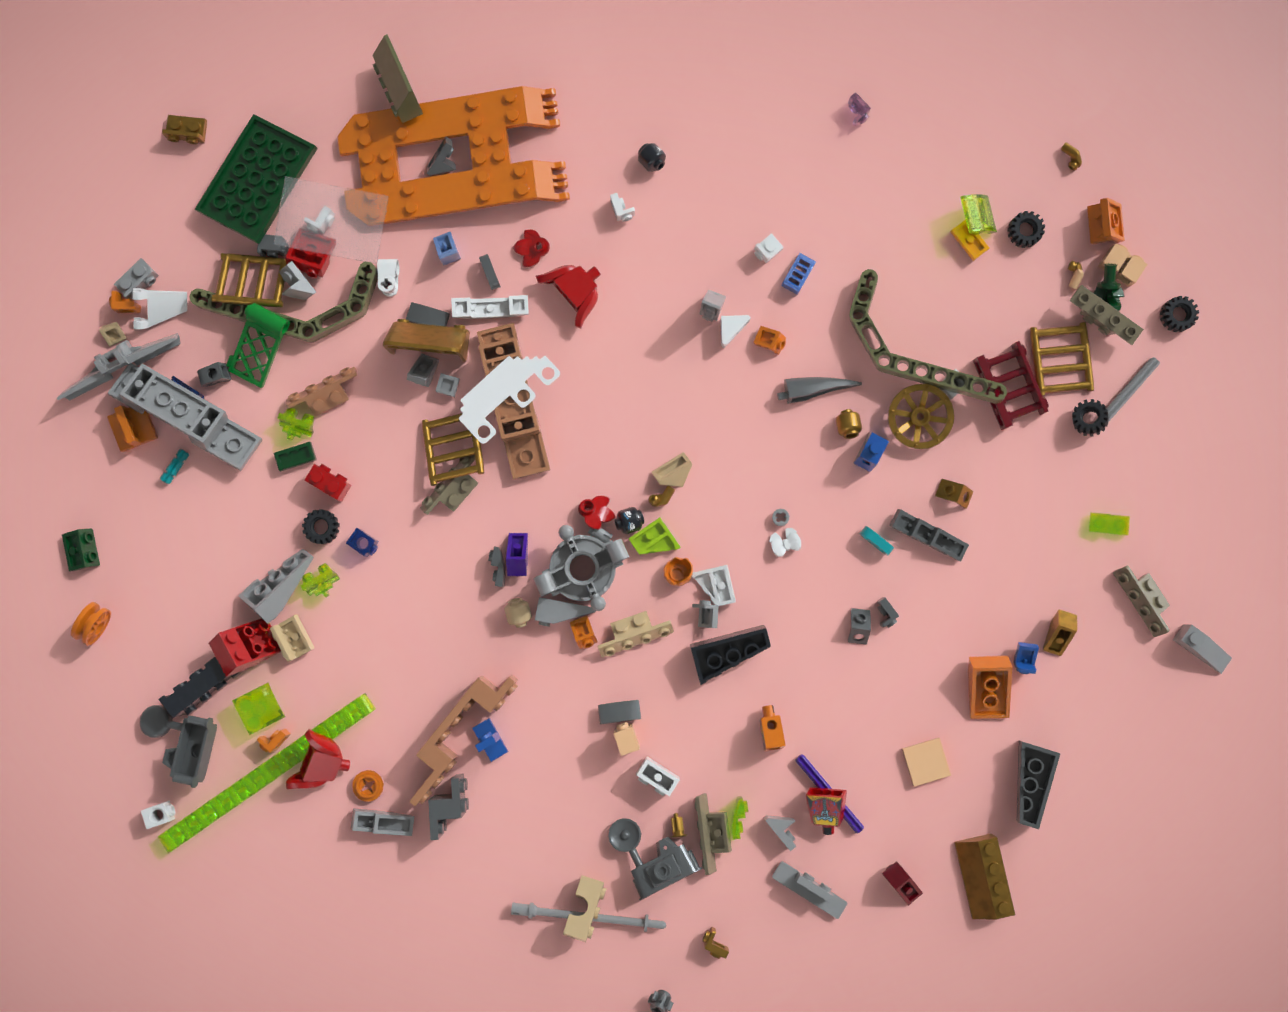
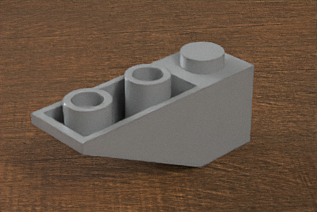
(712, 305)

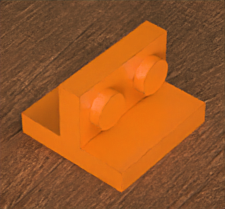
(1105, 222)
(131, 428)

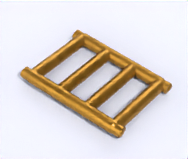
(238, 298)
(1083, 347)
(431, 460)

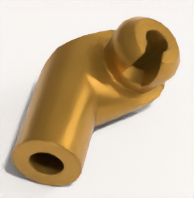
(1074, 154)
(661, 499)

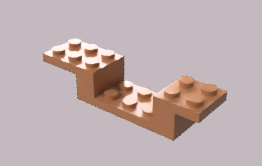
(517, 425)
(437, 754)

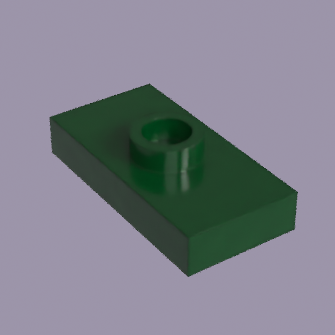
(295, 456)

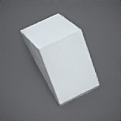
(731, 327)

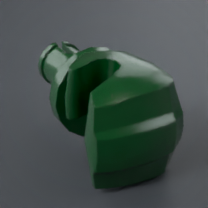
(1109, 289)

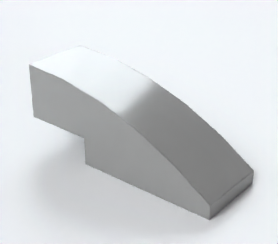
(382, 822)

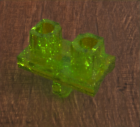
(294, 426)
(321, 583)

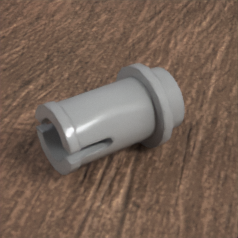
(601, 534)

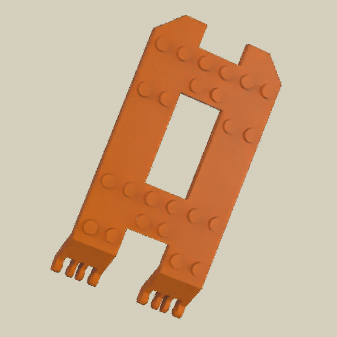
(493, 176)

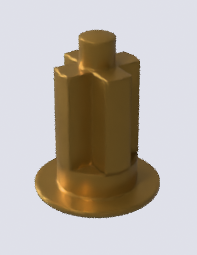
(677, 826)

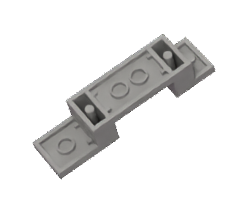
(187, 412)

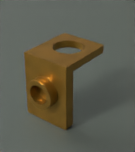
(954, 492)

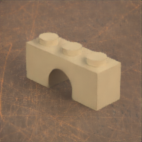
(580, 926)

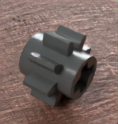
(660, 1001)

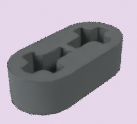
(489, 272)

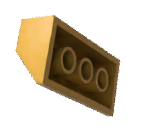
(984, 877)

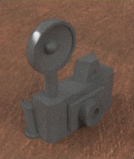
(194, 746)
(660, 872)

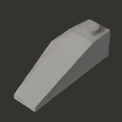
(272, 593)

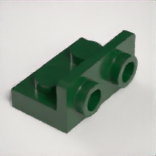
(80, 549)

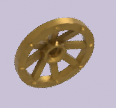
(936, 439)

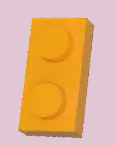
(971, 243)

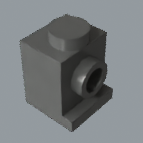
(267, 247)

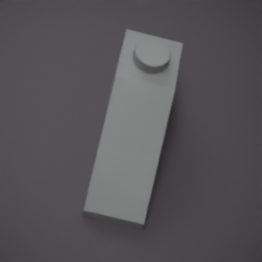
(557, 611)
(1202, 647)

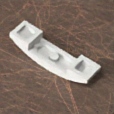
(490, 307)

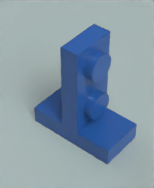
(489, 740)

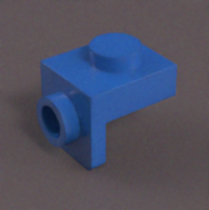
(1026, 657)

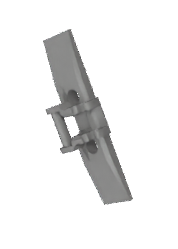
(125, 355)

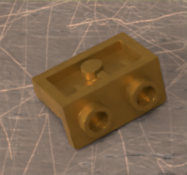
(185, 129)

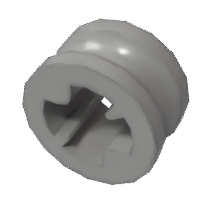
(780, 511)

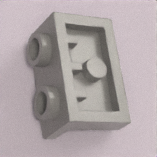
(138, 276)

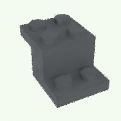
(448, 806)

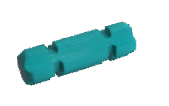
(174, 466)

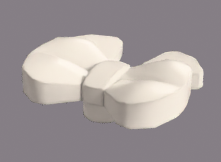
(791, 542)

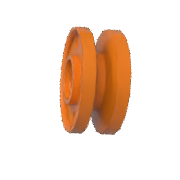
(90, 623)

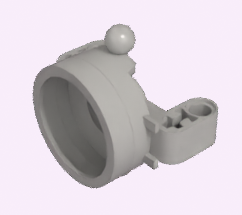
(559, 579)

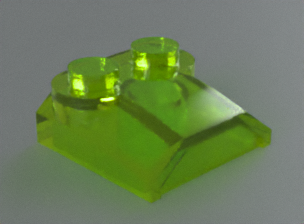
(258, 709)

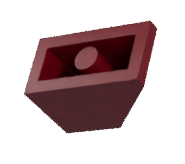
(902, 883)

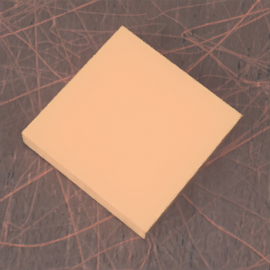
(926, 761)

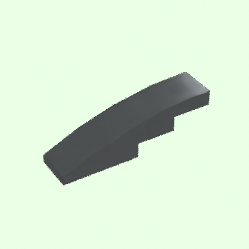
(929, 535)

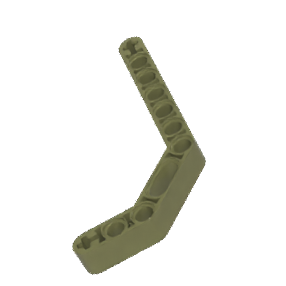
(315, 323)
(913, 365)

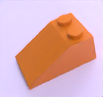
(989, 687)

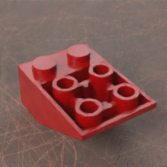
(244, 646)

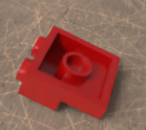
(310, 262)

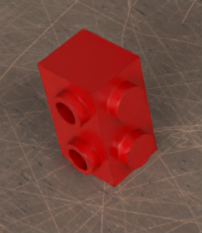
(327, 482)

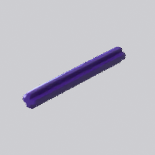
(820, 782)

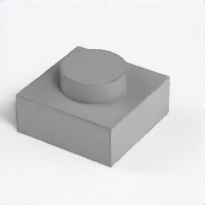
(447, 385)

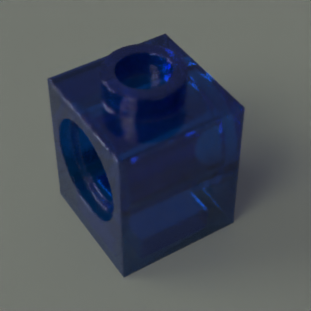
(357, 536)

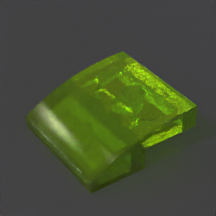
(978, 214)

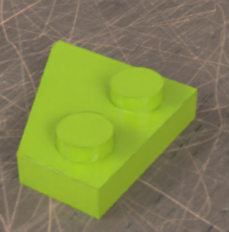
(654, 539)

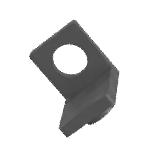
(860, 625)

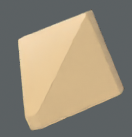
(112, 333)

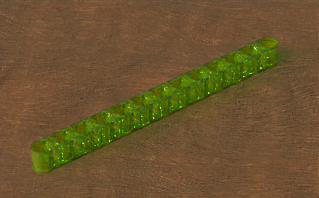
(262, 775)

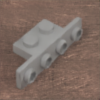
(809, 889)

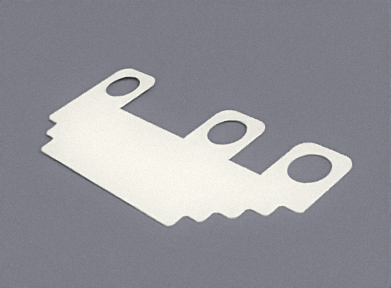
(500, 383)

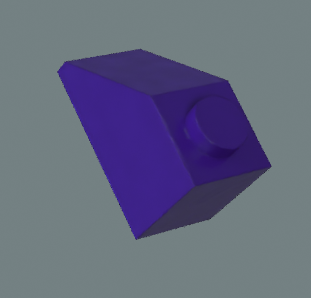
(517, 554)

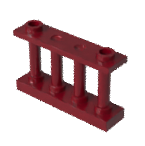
(1003, 416)

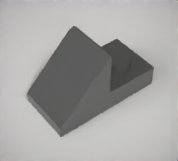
(439, 162)

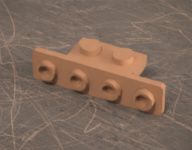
(325, 394)

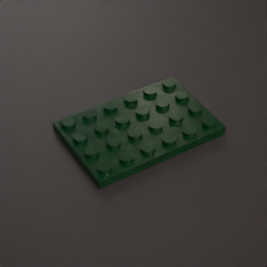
(252, 178)

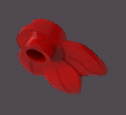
(528, 247)
(598, 513)

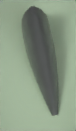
(808, 387)

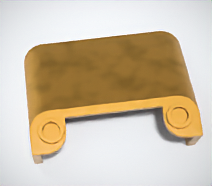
(427, 338)

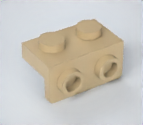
(292, 638)

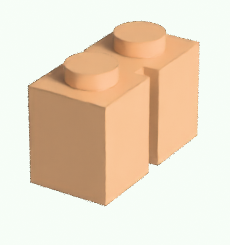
(1132, 267)
(626, 738)

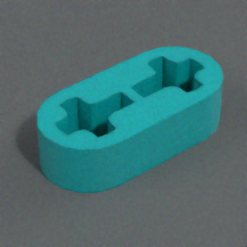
(876, 540)

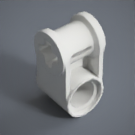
(388, 273)

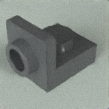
(886, 609)

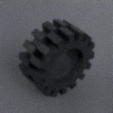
(1036, 224)
(1189, 309)
(1082, 409)
(311, 520)

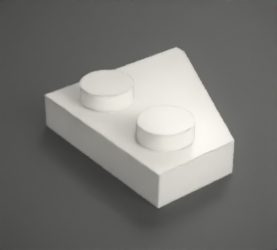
(717, 584)

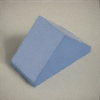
(446, 248)

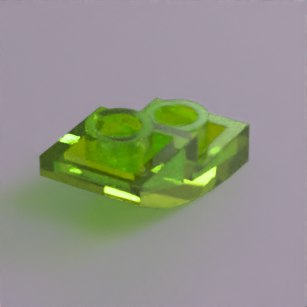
(1109, 524)
(739, 811)

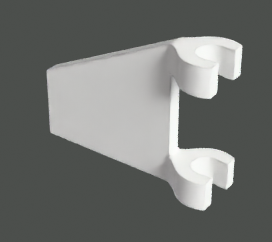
(160, 306)

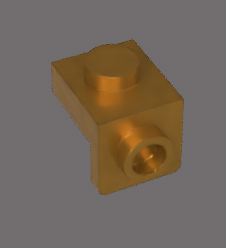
(716, 949)

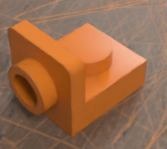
(123, 305)
(770, 339)
(583, 632)
(277, 740)

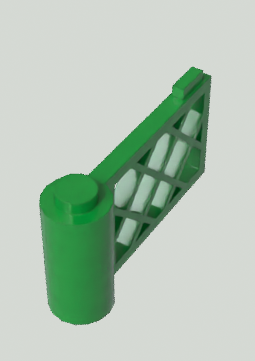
(264, 322)

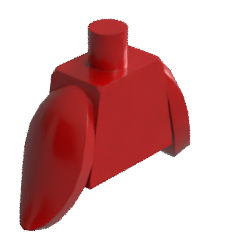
(576, 287)
(319, 764)

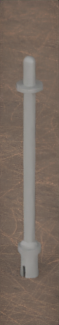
(532, 910)

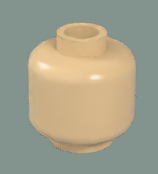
(517, 612)

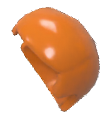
(678, 571)

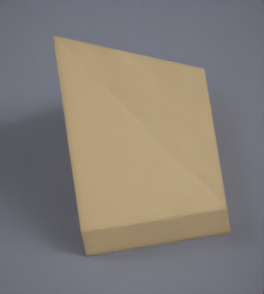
(674, 471)

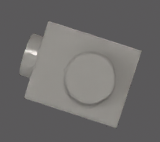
(707, 614)

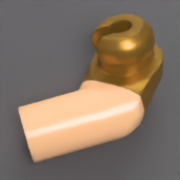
(1077, 274)

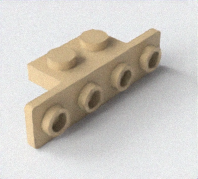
(632, 632)

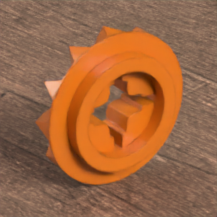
(359, 783)

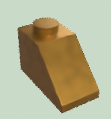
(1060, 632)

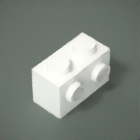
(658, 776)

